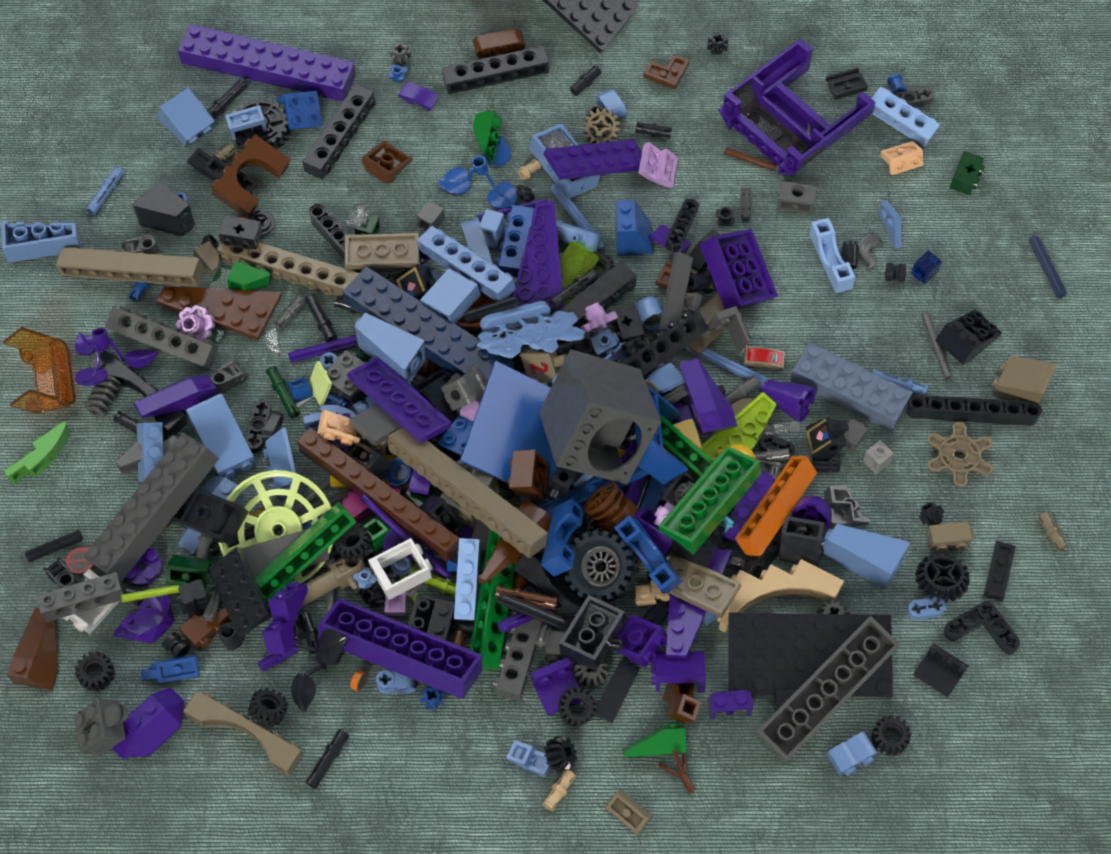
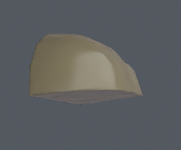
(208, 256)

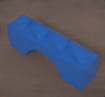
(565, 520)
(642, 544)

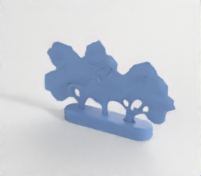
(536, 335)

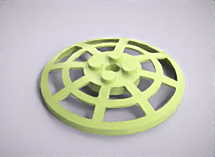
(278, 515)

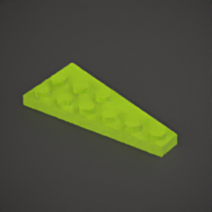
(750, 423)

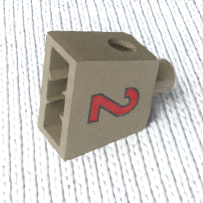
(541, 364)

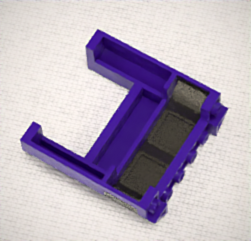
(779, 119)

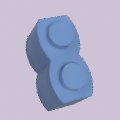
(852, 754)

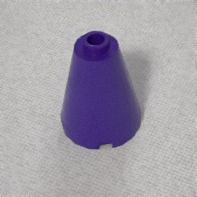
(790, 397)

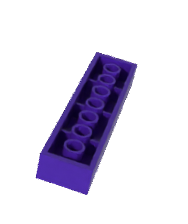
(404, 648)

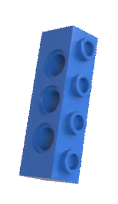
(521, 217)

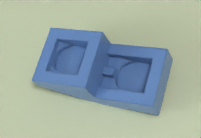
(528, 758)

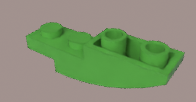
(46, 450)

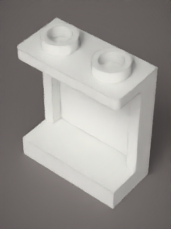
(91, 618)

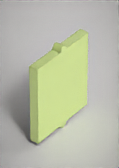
(320, 383)

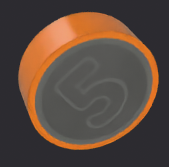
(358, 680)

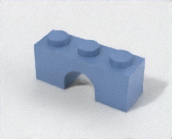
(151, 441)

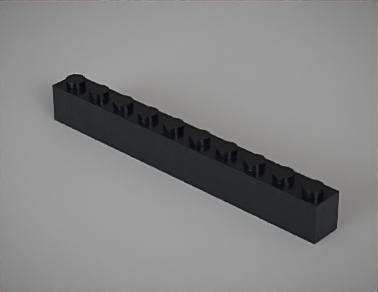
(604, 290)

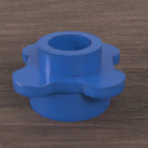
(397, 76)

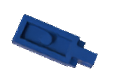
(172, 669)

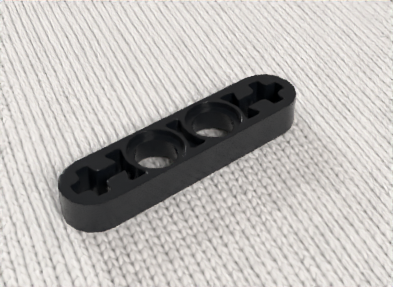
(682, 225)

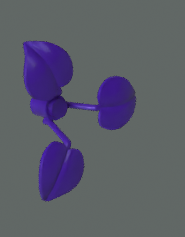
(99, 342)

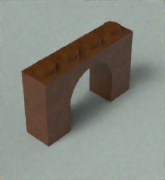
(256, 153)

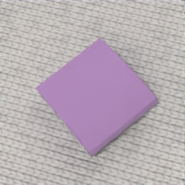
(658, 165)

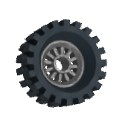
(590, 547)

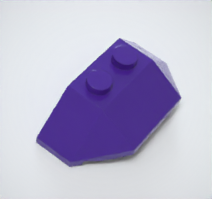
(151, 724)

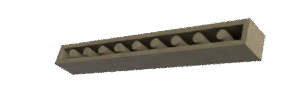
(469, 492)

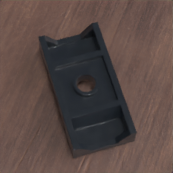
(220, 521)

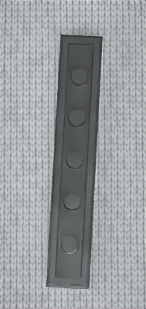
(675, 292)

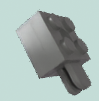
(100, 726)

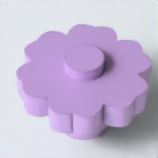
(597, 317)
(196, 321)

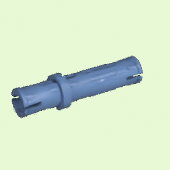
(115, 175)

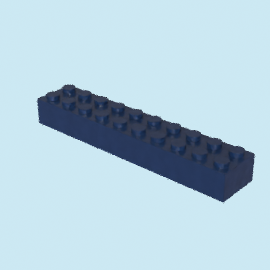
(444, 341)

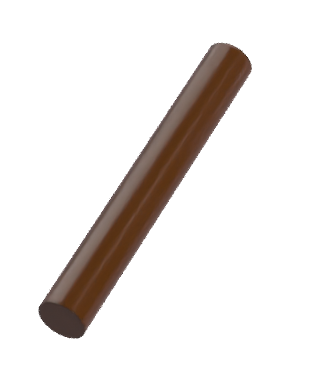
(751, 159)

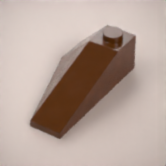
(36, 655)

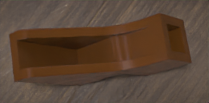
(682, 704)

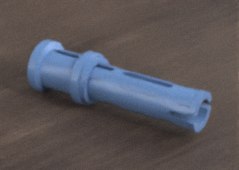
(914, 387)

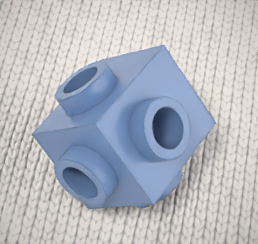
(604, 342)

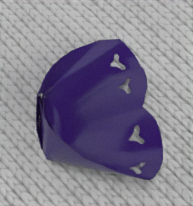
(148, 623)

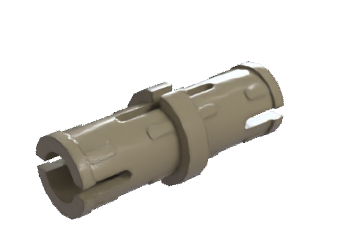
(1052, 531)

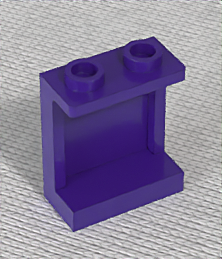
(679, 670)

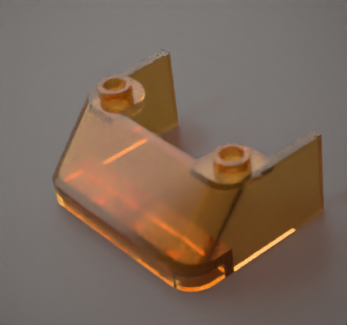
(51, 371)

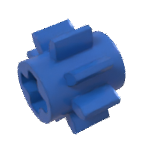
(433, 703)

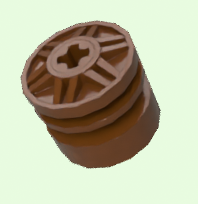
(609, 506)

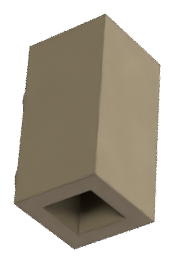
(949, 536)

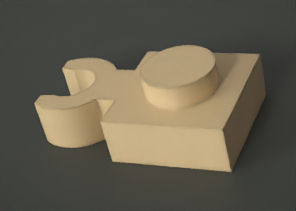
(649, 594)

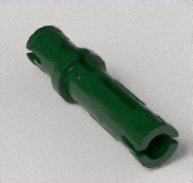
(280, 387)

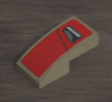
(762, 356)

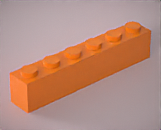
(776, 505)

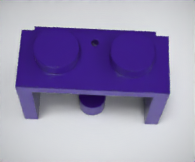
(729, 702)

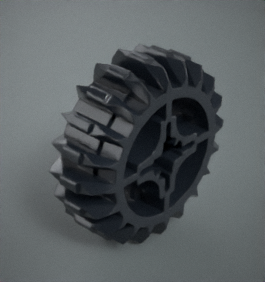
(943, 583)

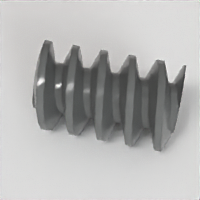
(100, 395)

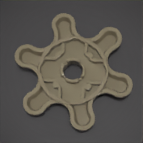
(959, 443)

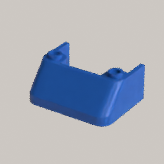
(656, 459)

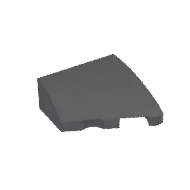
(844, 507)

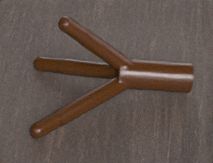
(683, 770)

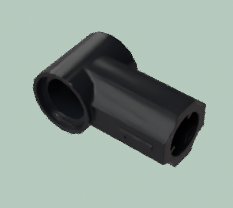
(701, 281)

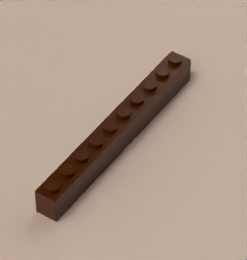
(394, 504)

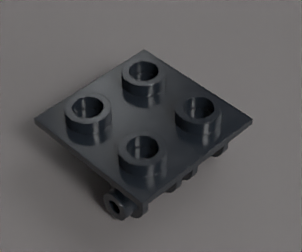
(940, 670)

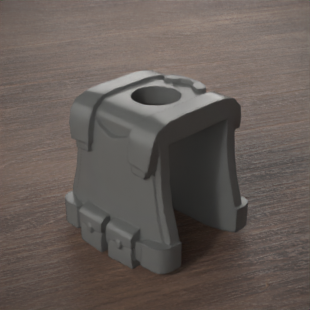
(466, 389)

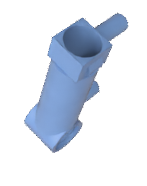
(586, 238)

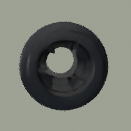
(850, 253)

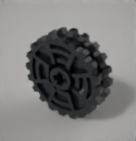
(275, 122)

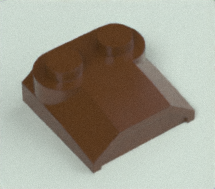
(385, 162)

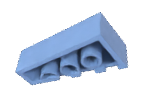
(37, 240)

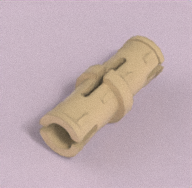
(559, 790)

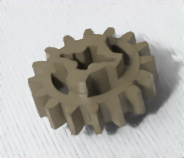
(602, 120)

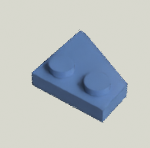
(892, 223)

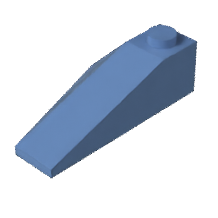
(217, 486)

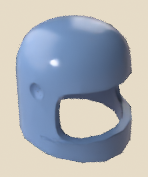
(646, 308)

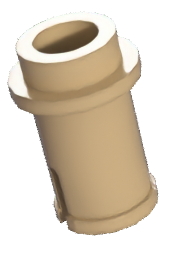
(526, 171)

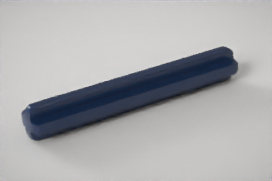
(1047, 266)

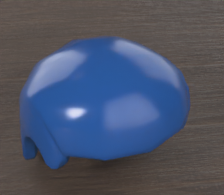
(400, 474)

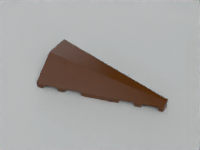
(506, 553)

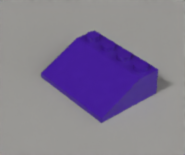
(738, 269)

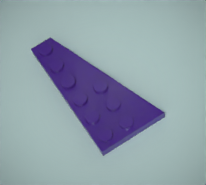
(540, 266)

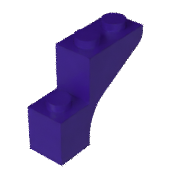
(284, 610)

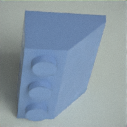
(280, 458)

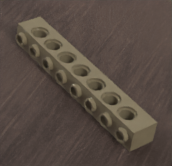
(300, 265)

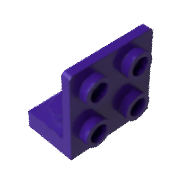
(552, 682)

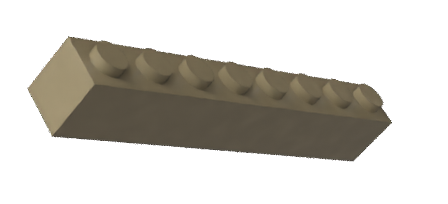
(130, 266)

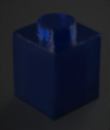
(926, 267)

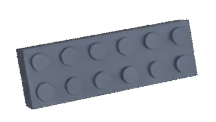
(851, 386)

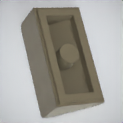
(629, 811)

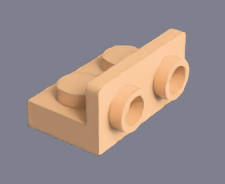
(903, 157)
(337, 427)

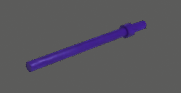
(404, 535)

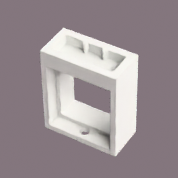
(394, 554)

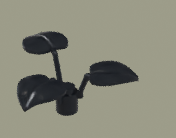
(331, 646)

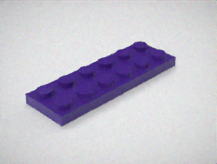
(594, 159)
(399, 400)

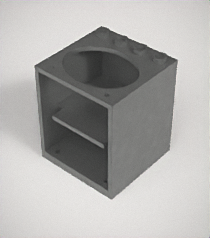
(593, 411)

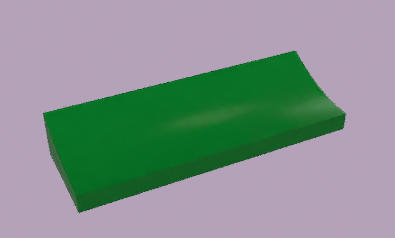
(711, 498)

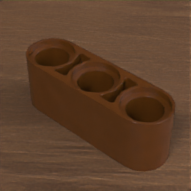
(498, 43)

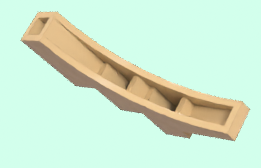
(801, 581)

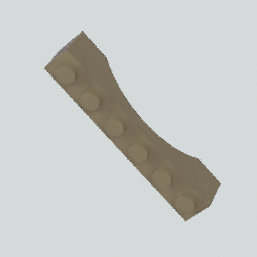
(209, 713)

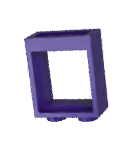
(647, 519)

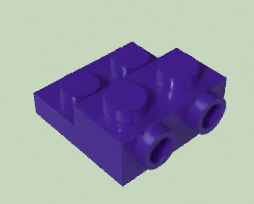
(641, 640)

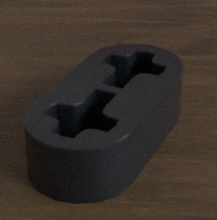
(273, 425)
(777, 443)

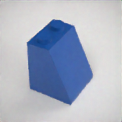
(632, 229)

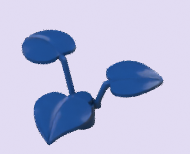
(457, 179)

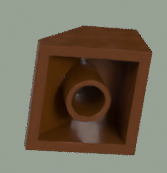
(529, 475)

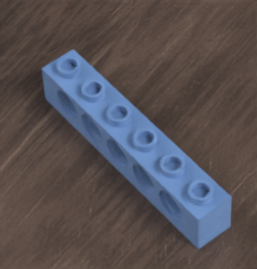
(458, 258)

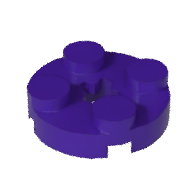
(149, 573)

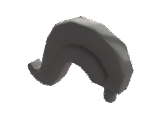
(865, 245)

